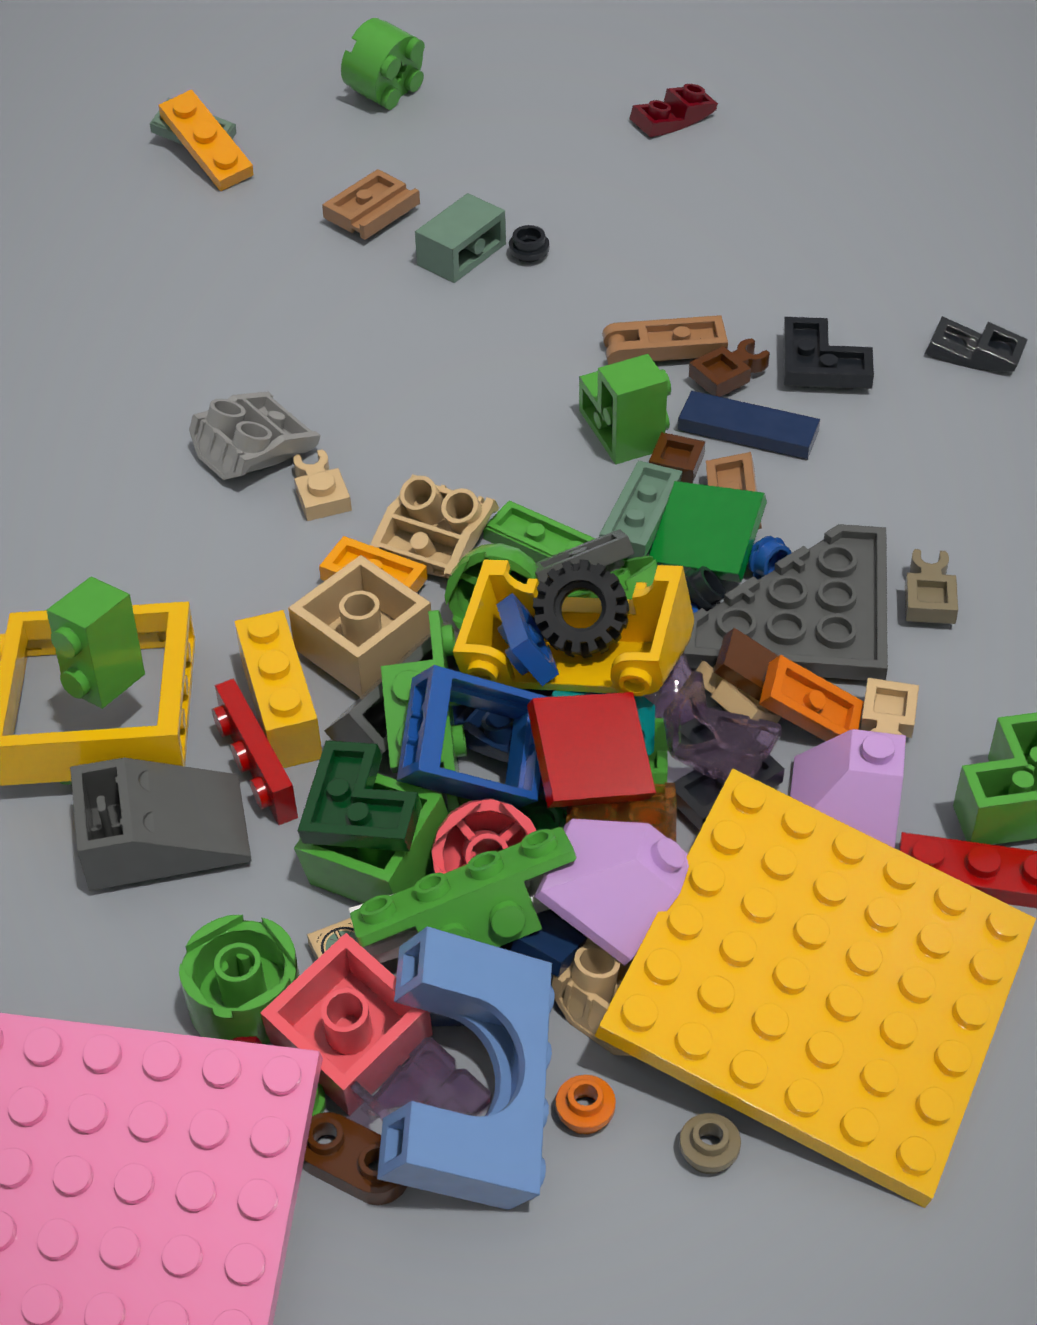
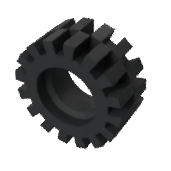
(564, 582)

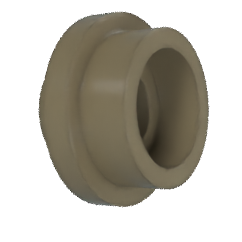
(705, 1157)

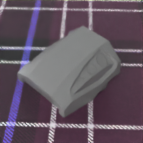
(248, 434)

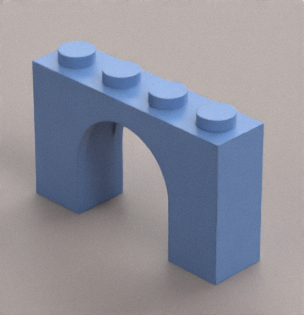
(508, 1008)

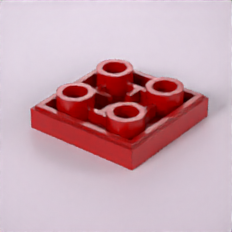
(590, 749)

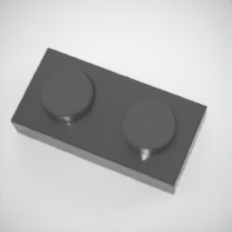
(606, 550)

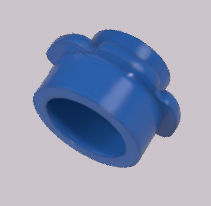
(766, 554)

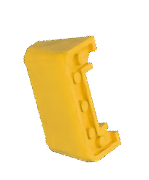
(638, 663)

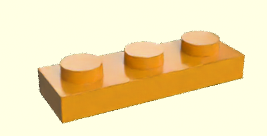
(206, 140)

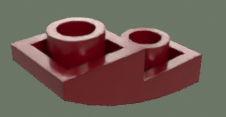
(679, 110)

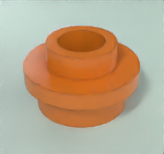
(585, 1118)

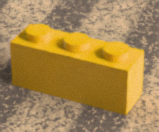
(279, 688)

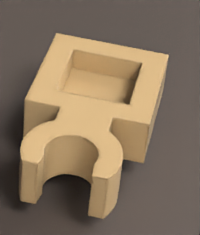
(320, 489)
(733, 698)
(889, 707)

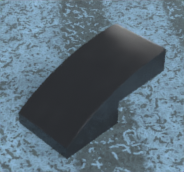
(990, 351)

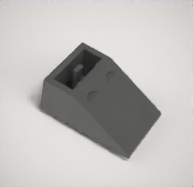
(155, 820)

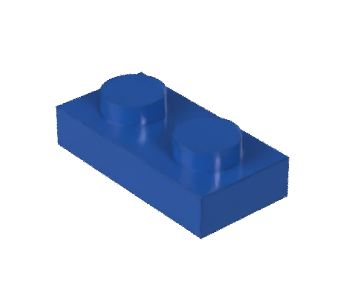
(527, 646)

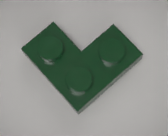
(347, 809)

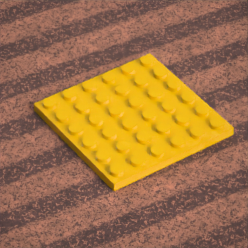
(822, 986)

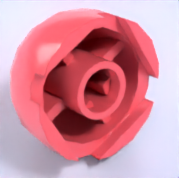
(477, 829)

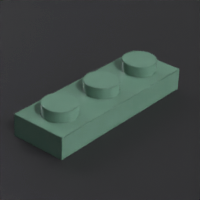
(642, 505)

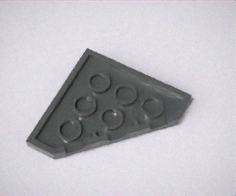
(814, 608)

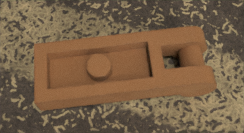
(664, 338)

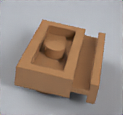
(370, 204)

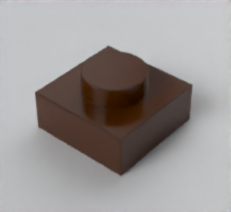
(679, 454)

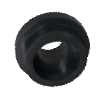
(529, 243)
(704, 588)

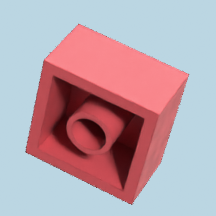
(351, 1017)

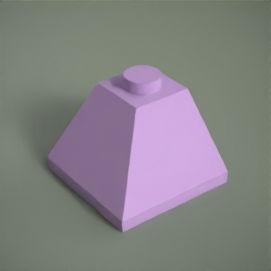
(854, 780)
(615, 883)

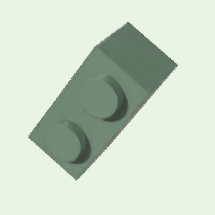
(460, 237)

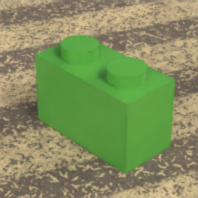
(96, 642)

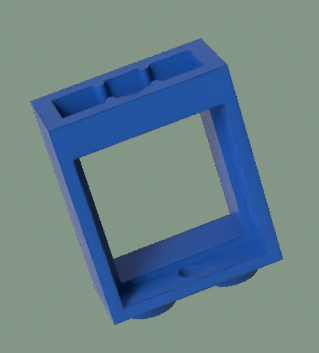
(426, 730)

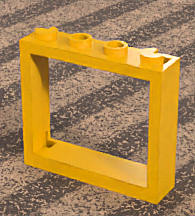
(50, 755)

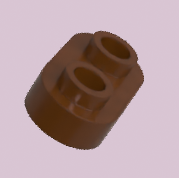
(347, 1158)

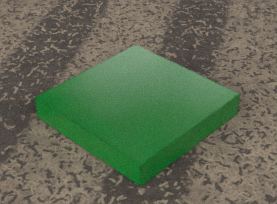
(709, 529)

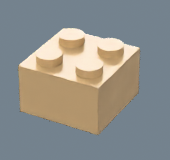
(358, 623)

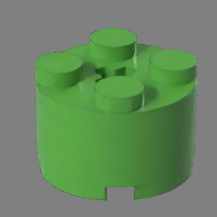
(383, 62)
(234, 974)

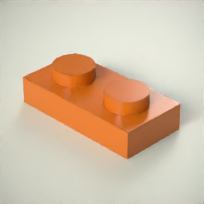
(809, 700)

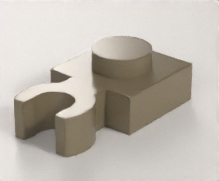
(930, 592)

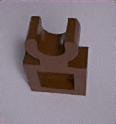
(727, 370)

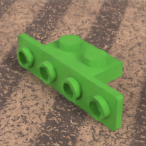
(396, 693)
(474, 901)

